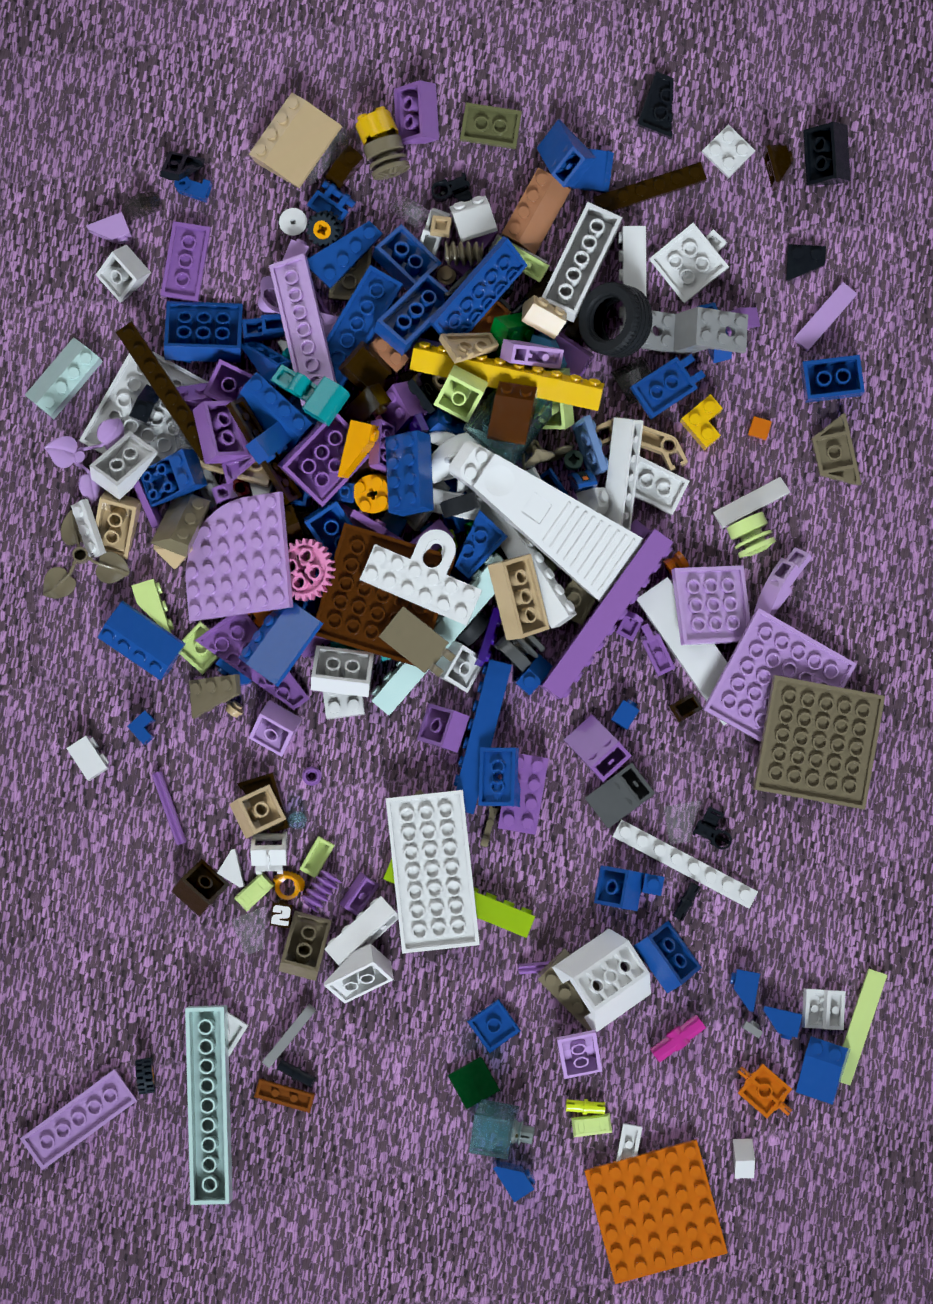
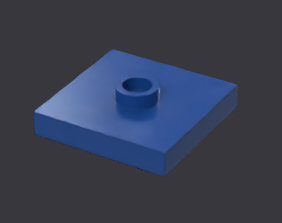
(493, 1025)

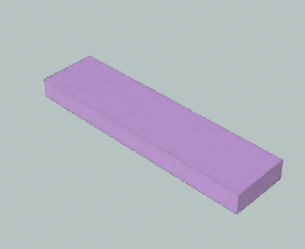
(825, 316)

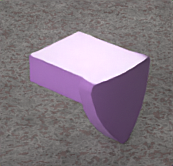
(630, 626)

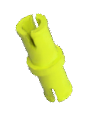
(585, 1106)

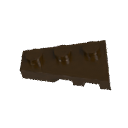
(259, 782)

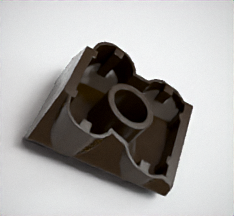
(364, 367)

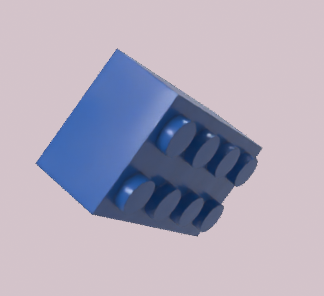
(410, 315)
(409, 473)

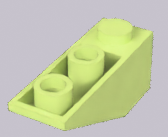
(148, 598)

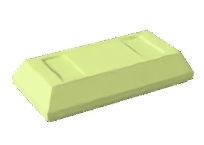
(317, 857)
(254, 891)
(591, 1125)

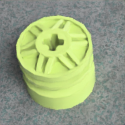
(751, 535)

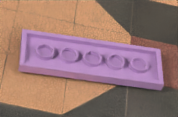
(78, 1119)

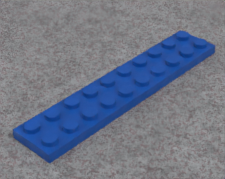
(357, 321)

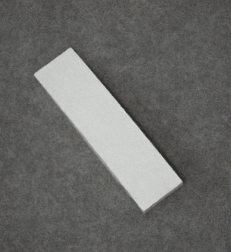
(700, 662)

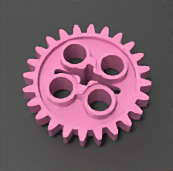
(318, 560)

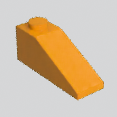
(359, 441)

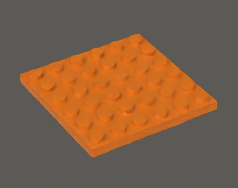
(655, 1211)

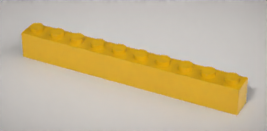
(550, 384)

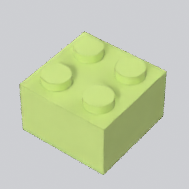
(461, 393)

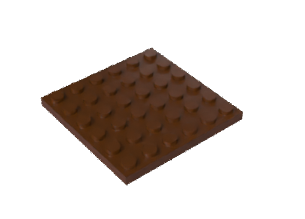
(357, 611)

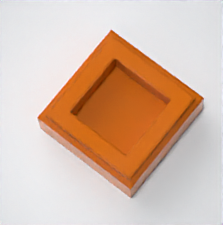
(759, 428)

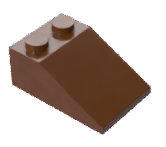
(512, 412)

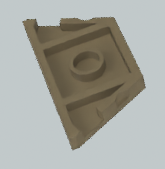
(836, 453)

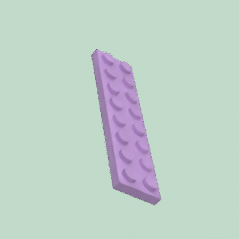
(302, 319)

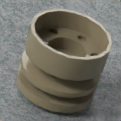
(387, 157)

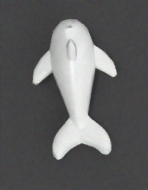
(449, 446)

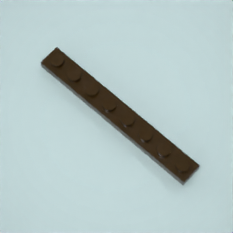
(161, 384)

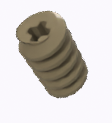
(463, 253)

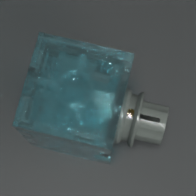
(498, 1129)

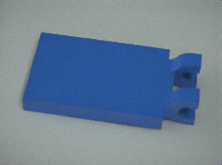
(666, 386)

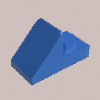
(227, 669)

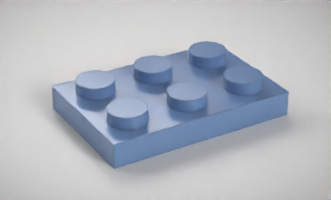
(590, 445)

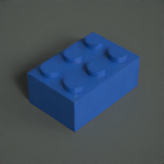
(832, 378)

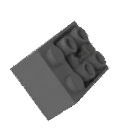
(620, 795)

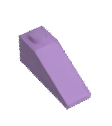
(531, 354)

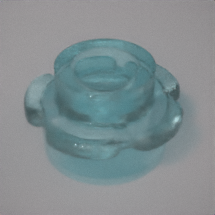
(297, 820)

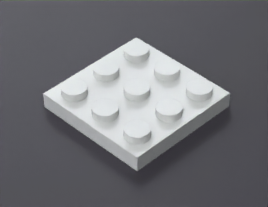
(689, 263)

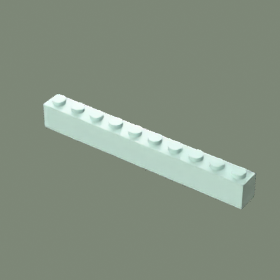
(406, 676)

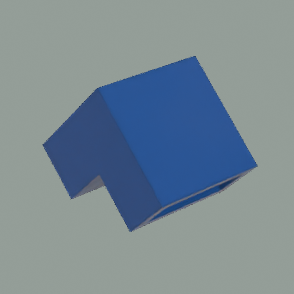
(140, 725)

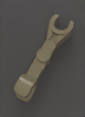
(490, 822)

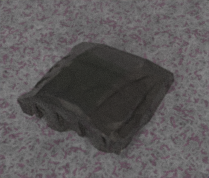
(631, 374)

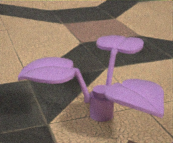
(65, 453)

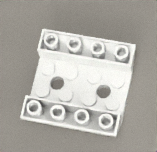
(601, 963)

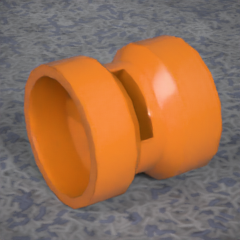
(677, 561)

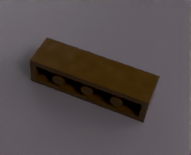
(367, 405)

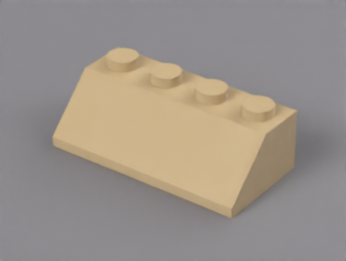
(518, 597)

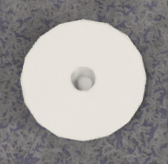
(293, 221)

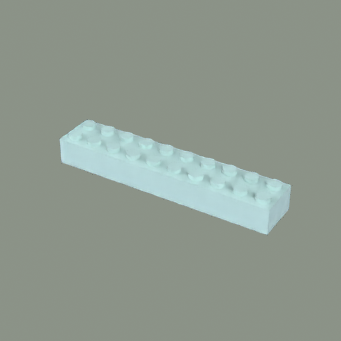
(208, 1105)

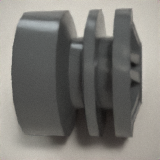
(517, 650)

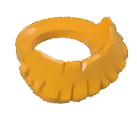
(299, 884)

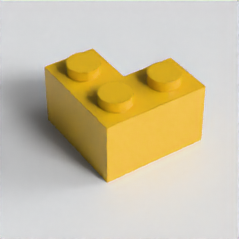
(698, 422)

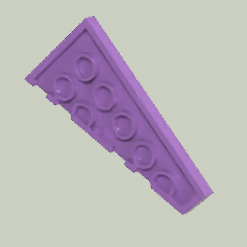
(227, 642)

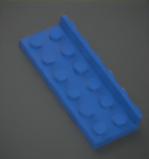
(480, 290)

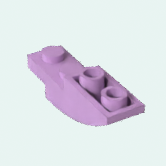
(781, 578)

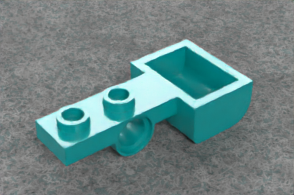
(321, 400)

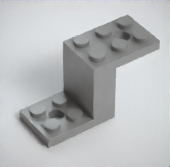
(697, 331)

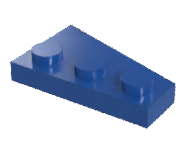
(479, 544)

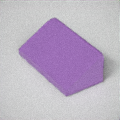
(359, 894)

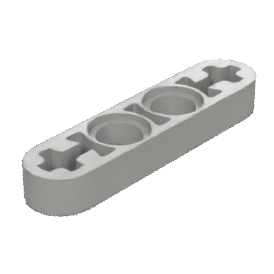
(289, 1035)

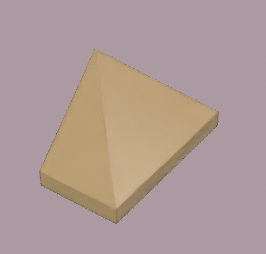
(171, 558)

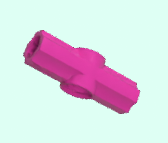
(677, 1038)

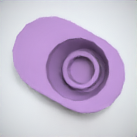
(267, 300)

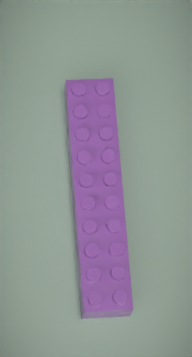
(605, 615)

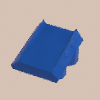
(599, 173)

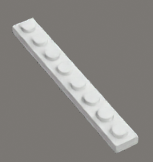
(685, 864)

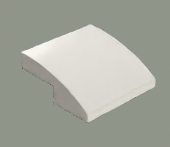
(823, 1009)

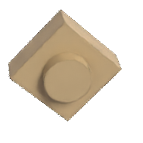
(440, 226)

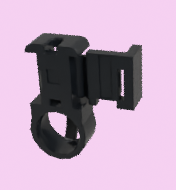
(454, 187)
(708, 827)

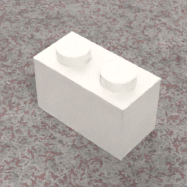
(88, 757)

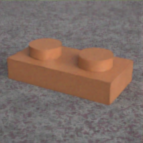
(389, 354)

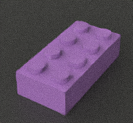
(377, 454)

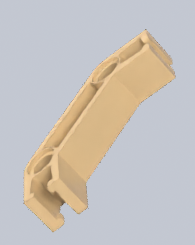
(652, 441)

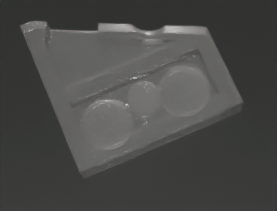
(680, 821)
(251, 930)

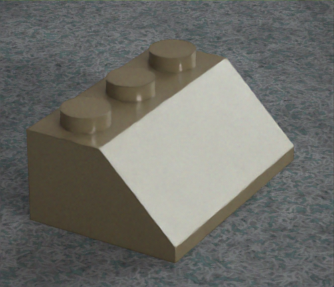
(181, 524)

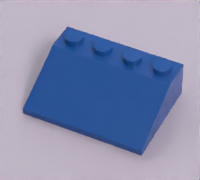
(204, 333)
(280, 642)

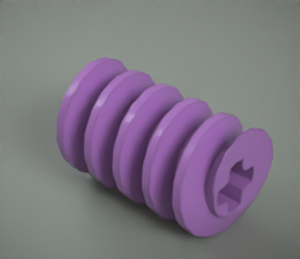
(320, 890)

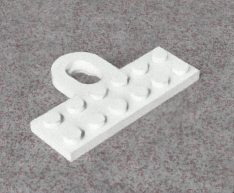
(421, 583)

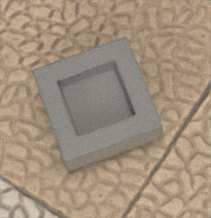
(752, 1027)

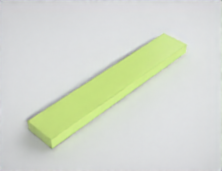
(862, 1020)

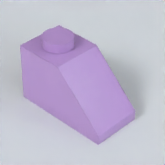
(111, 229)

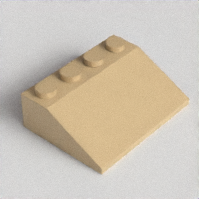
(295, 140)

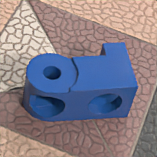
(194, 189)

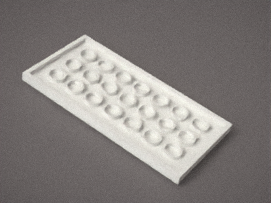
(432, 871)

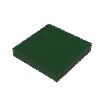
(473, 1082)

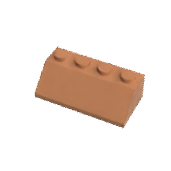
(536, 211)

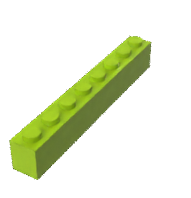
(493, 911)

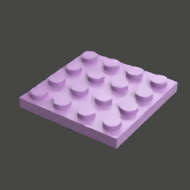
(711, 604)

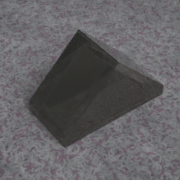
(142, 205)

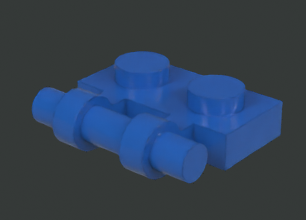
(322, 202)

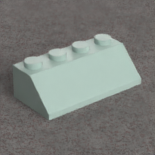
(63, 378)

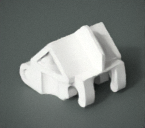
(269, 856)

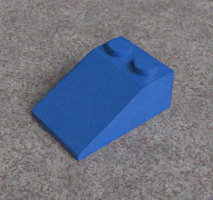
(822, 1070)

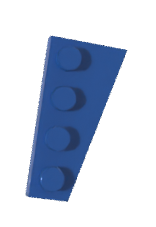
(343, 254)

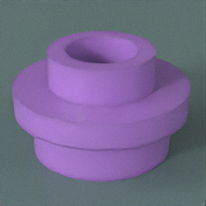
(307, 771)

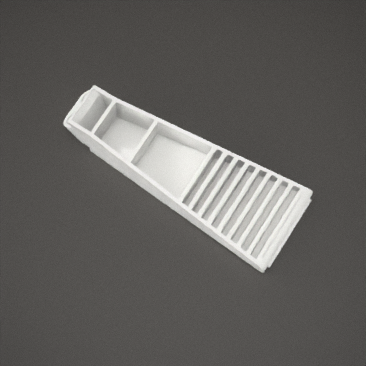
(565, 530)

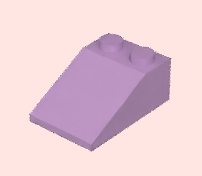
(579, 1054)

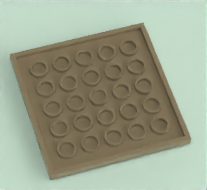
(819, 742)

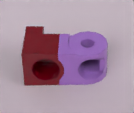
(231, 491)

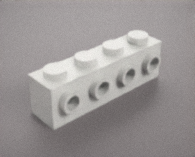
(363, 931)

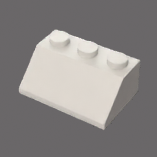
(342, 671)

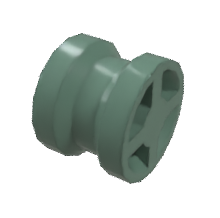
(573, 463)

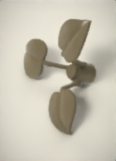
(541, 455)
(109, 570)

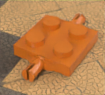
(764, 1090)

